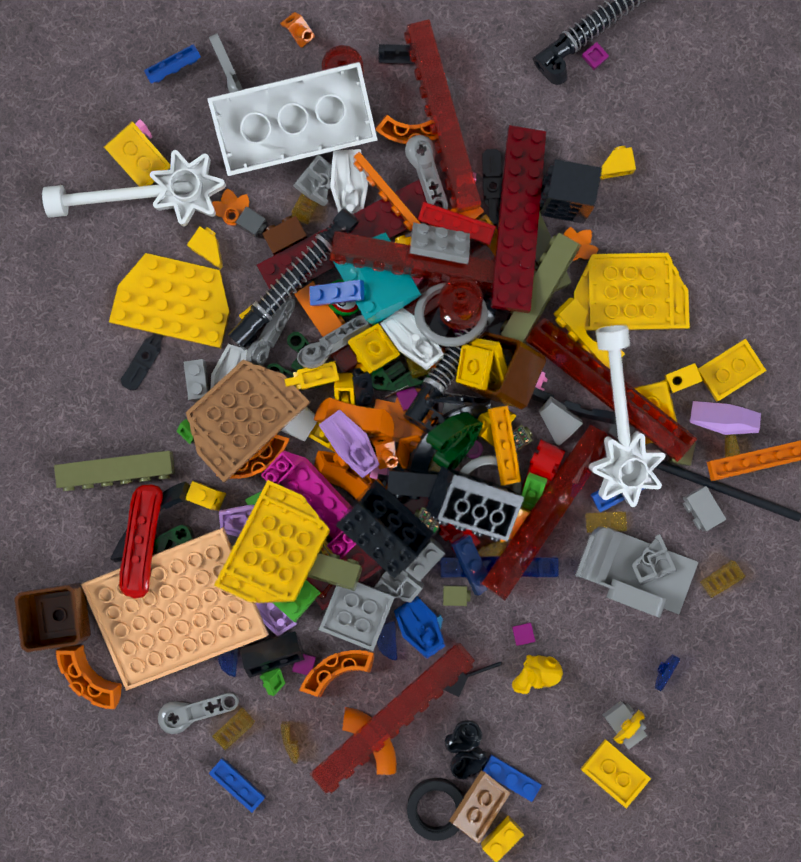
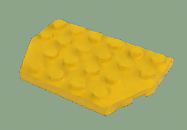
(633, 292)
(173, 301)
(274, 548)

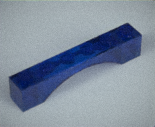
(538, 567)

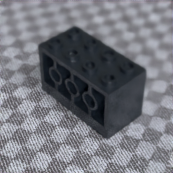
(569, 191)
(474, 504)
(385, 529)

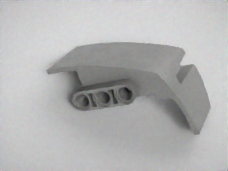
(610, 561)

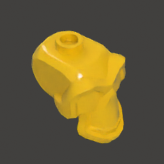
(538, 673)

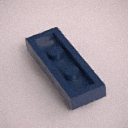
(471, 563)

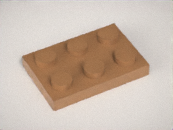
(479, 807)

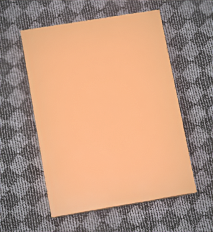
(179, 617)

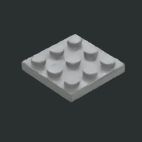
(357, 614)

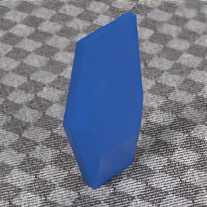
(420, 627)

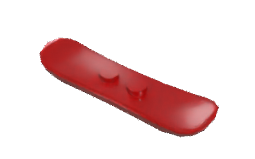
(139, 541)

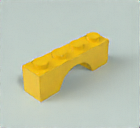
(572, 317)

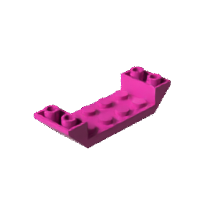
(303, 478)

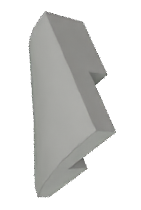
(315, 180)
(559, 420)
(653, 562)
(402, 586)

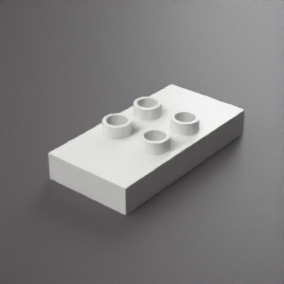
(293, 118)

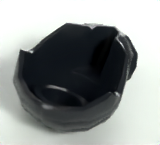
(464, 737)
(467, 763)

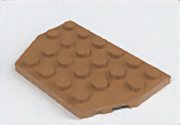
(242, 416)

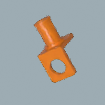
(298, 28)
(404, 449)
(385, 452)

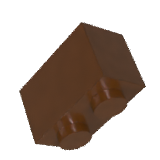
(284, 235)

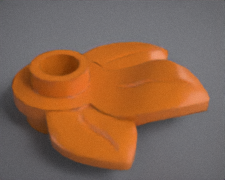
(230, 204)
(584, 239)

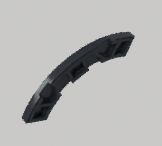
(574, 408)
(424, 452)
(171, 497)

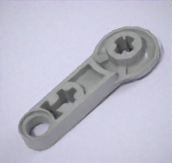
(232, 80)
(426, 167)
(259, 350)
(317, 353)
(191, 712)

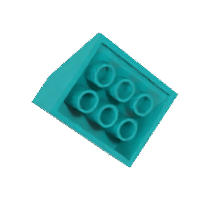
(382, 289)

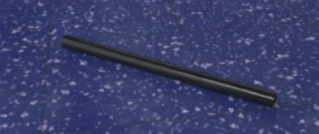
(730, 491)

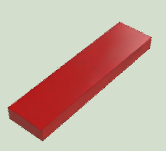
(454, 221)

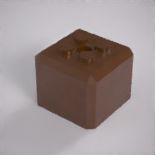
(520, 376)
(37, 618)

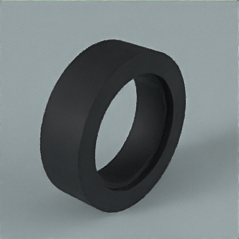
(424, 830)

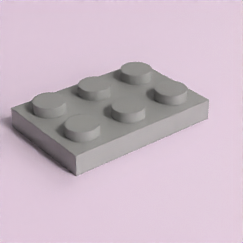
(440, 243)

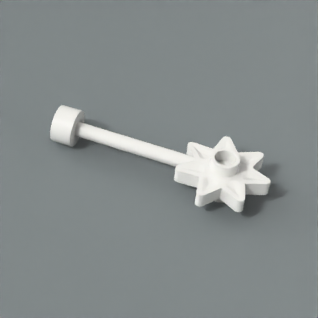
(182, 187)
(627, 461)

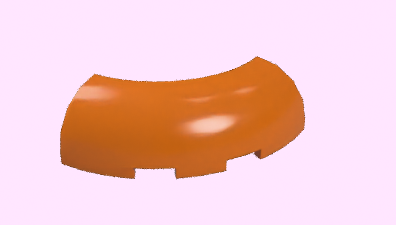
(402, 132)
(368, 419)
(262, 458)
(342, 476)
(334, 666)
(85, 680)
(386, 757)

